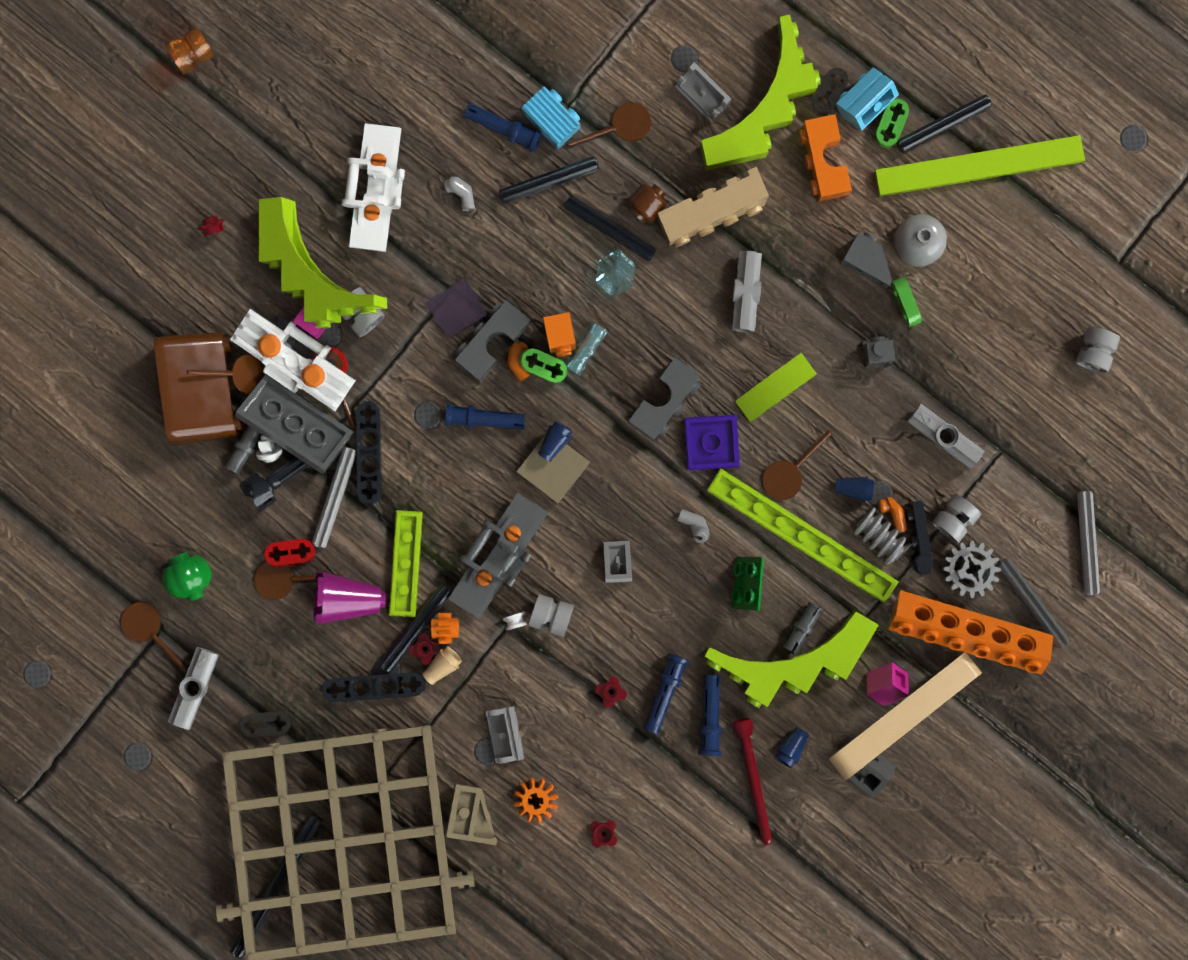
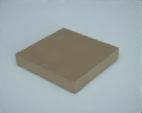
(553, 477)

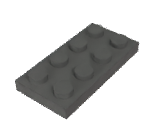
(294, 424)

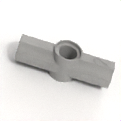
(746, 291)
(959, 447)
(186, 703)

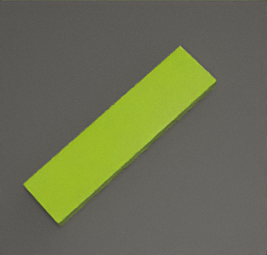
(406, 563)

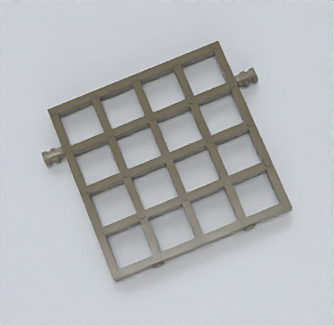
(338, 843)

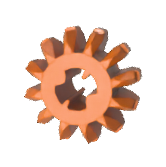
(541, 793)

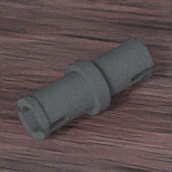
(243, 450)
(803, 628)

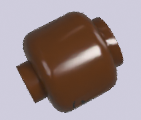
(647, 202)

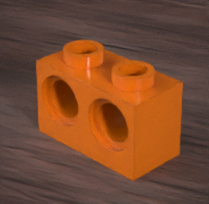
(560, 334)

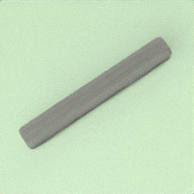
(334, 497)
(1088, 543)

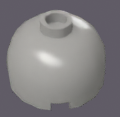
(920, 240)

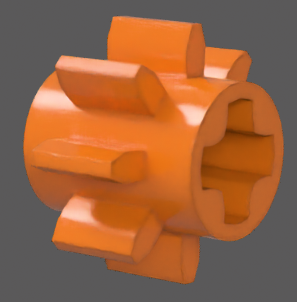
(445, 628)

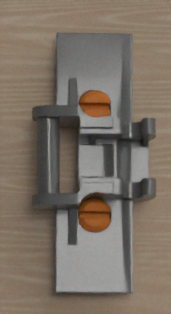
(506, 559)

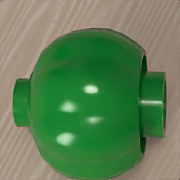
(186, 576)

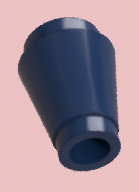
(555, 440)
(855, 487)
(791, 748)

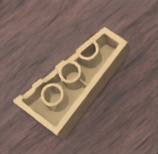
(713, 208)

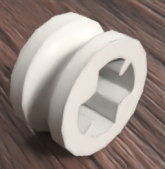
(515, 621)

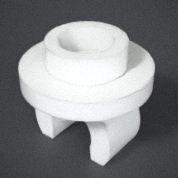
(267, 450)

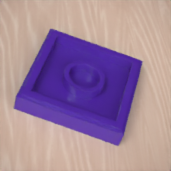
(711, 442)

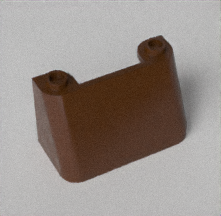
(195, 405)

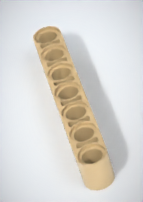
(905, 716)

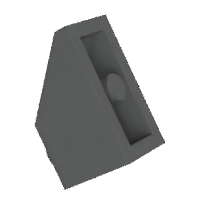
(868, 260)

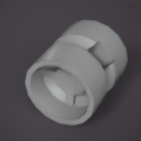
(364, 323)
(1098, 350)
(952, 527)
(551, 615)

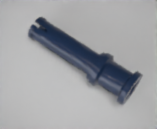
(513, 131)
(471, 416)
(670, 678)
(710, 726)

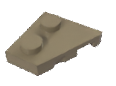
(469, 816)

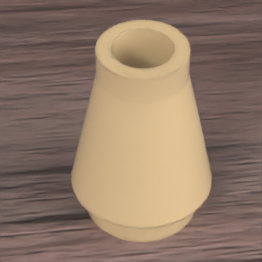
(443, 664)

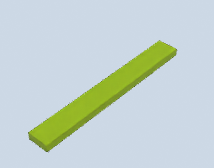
(979, 165)
(802, 536)

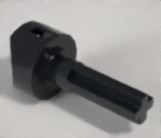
(262, 489)

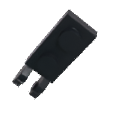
(919, 539)

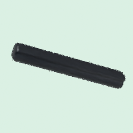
(944, 123)
(548, 180)
(610, 228)
(415, 628)

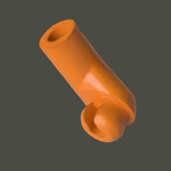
(512, 361)
(897, 512)

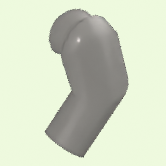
(462, 189)
(697, 524)

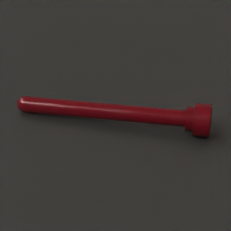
(743, 730)

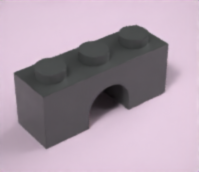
(505, 321)
(680, 382)

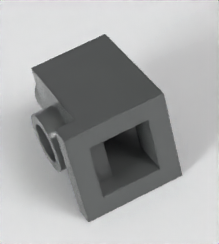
(878, 352)

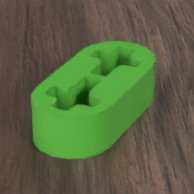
(897, 125)
(906, 302)
(544, 360)

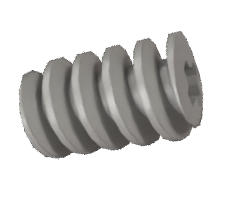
(881, 537)

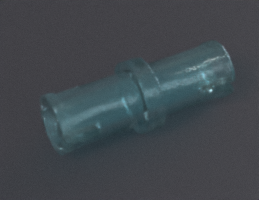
(587, 349)

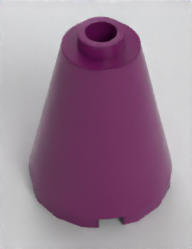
(344, 598)

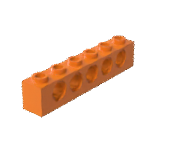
(971, 632)

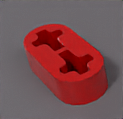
(290, 559)

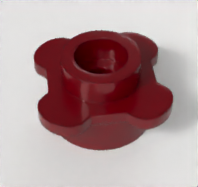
(211, 225)
(417, 649)
(603, 690)
(598, 828)

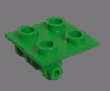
(748, 583)

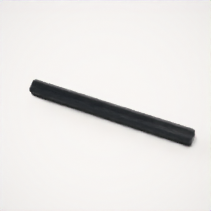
(277, 883)

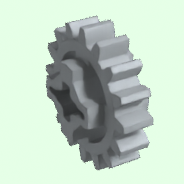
(976, 580)

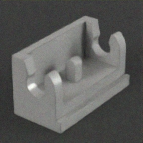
(703, 93)
(505, 734)

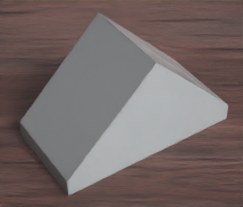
(617, 561)

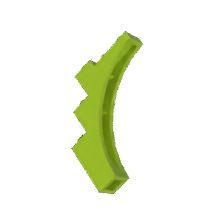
(792, 80)
(283, 249)
(836, 655)

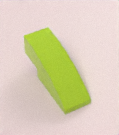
(775, 387)

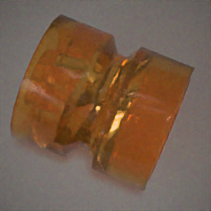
(189, 50)

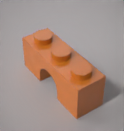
(827, 180)

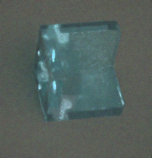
(615, 273)

